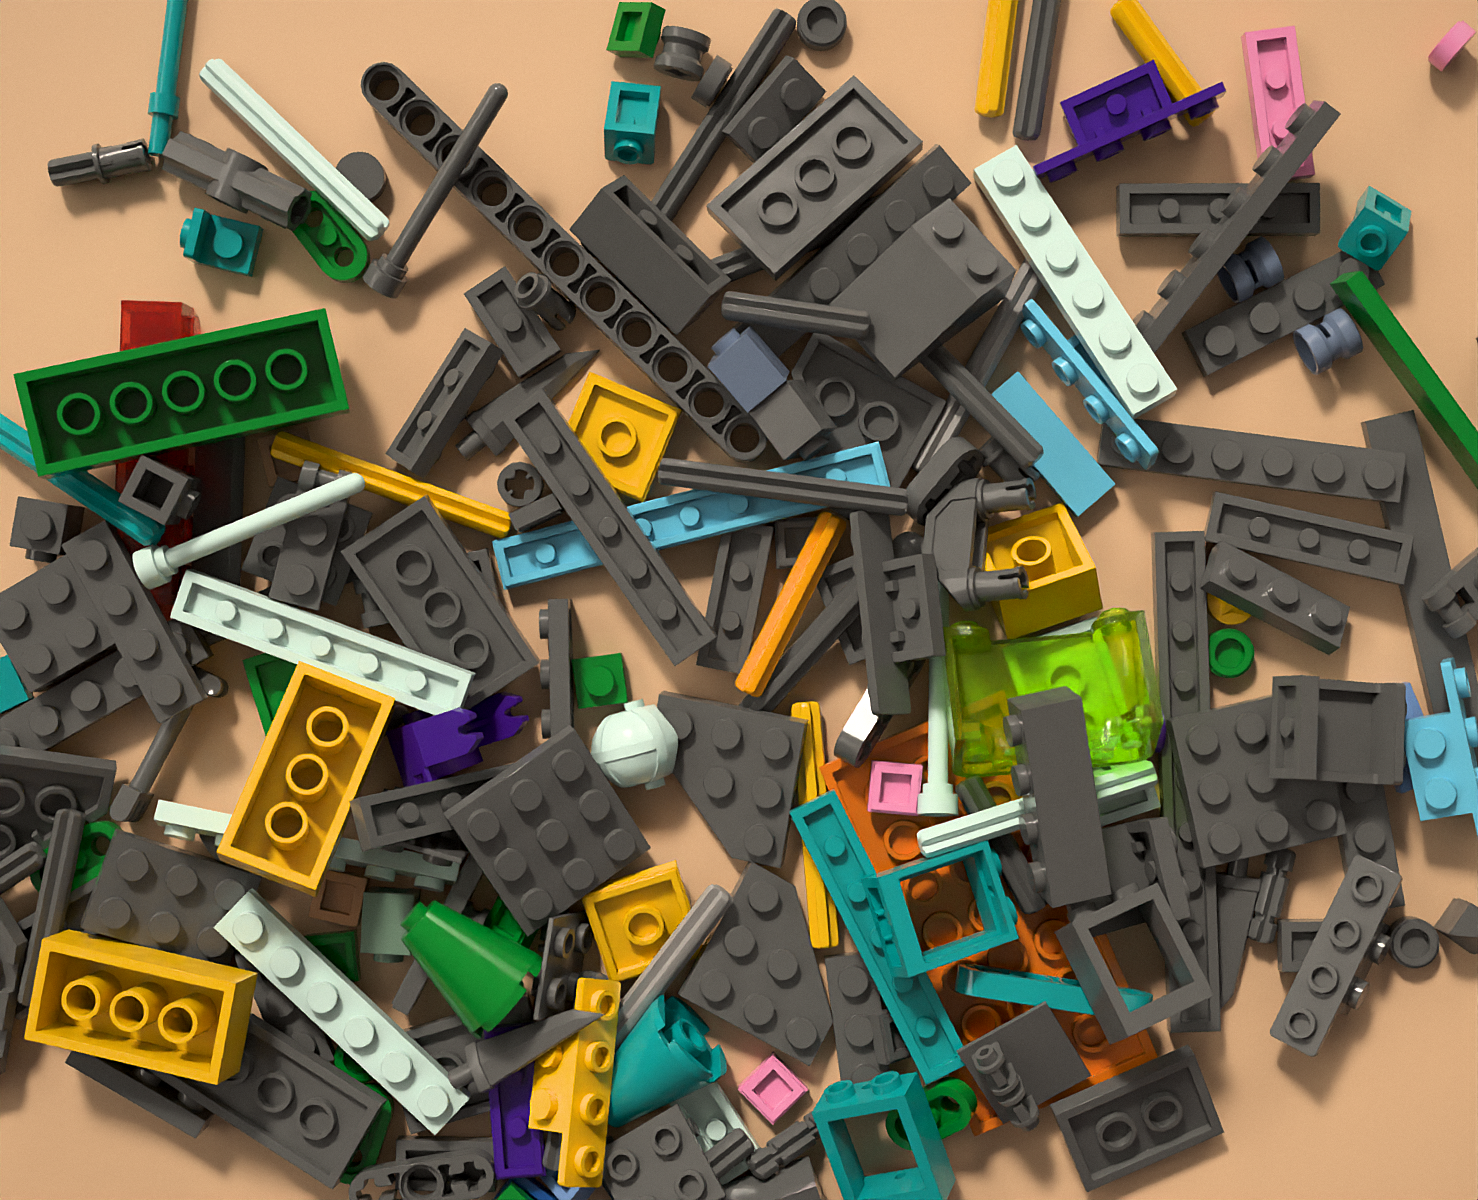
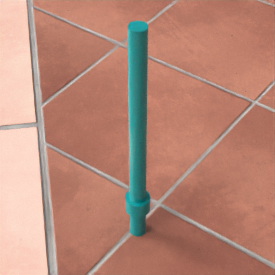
(164, 103)

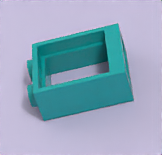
(894, 920)
(885, 1092)

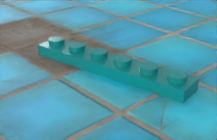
(909, 1000)

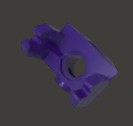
(450, 741)

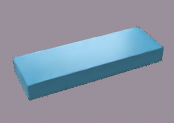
(1065, 462)

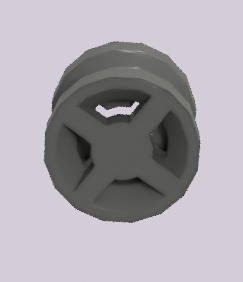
(682, 53)

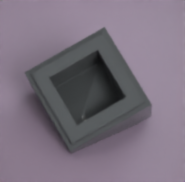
(1460, 924)

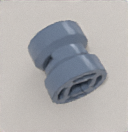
(1250, 270)
(1328, 341)

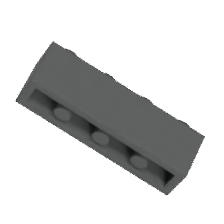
(1057, 796)

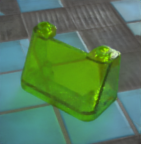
(1104, 666)

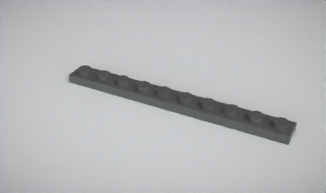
(1183, 690)

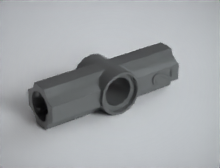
(237, 181)

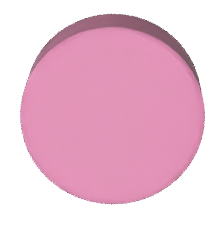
(1451, 45)

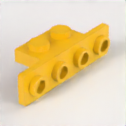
(575, 1086)

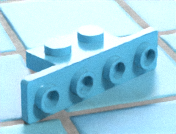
(1076, 367)
(1443, 753)

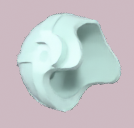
(635, 746)

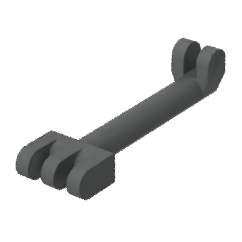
(135, 798)

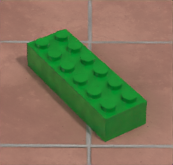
(181, 393)

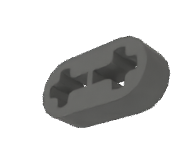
(949, 465)

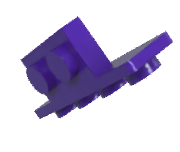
(1121, 110)

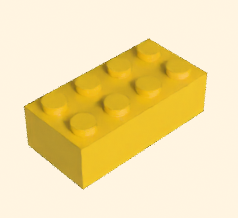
(305, 778)
(141, 1006)

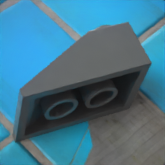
(927, 288)

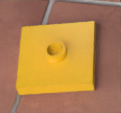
(624, 433)
(636, 917)

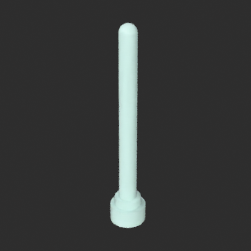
(158, 564)
(937, 794)

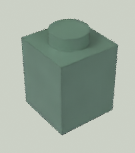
(381, 920)

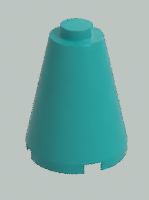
(662, 1061)

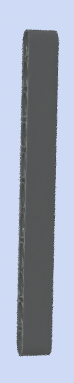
(553, 241)

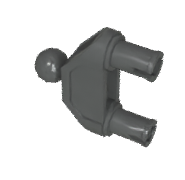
(959, 535)

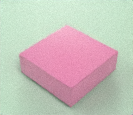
(894, 787)
(773, 1088)

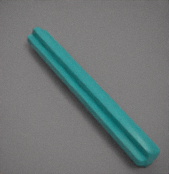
(84, 489)

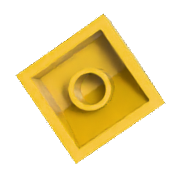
(1057, 566)

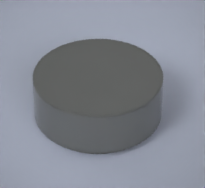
(821, 24)
(712, 81)
(364, 173)
(1413, 942)

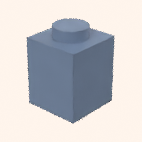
(747, 367)

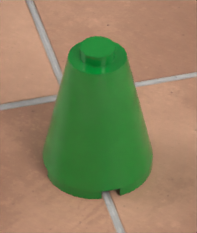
(469, 964)

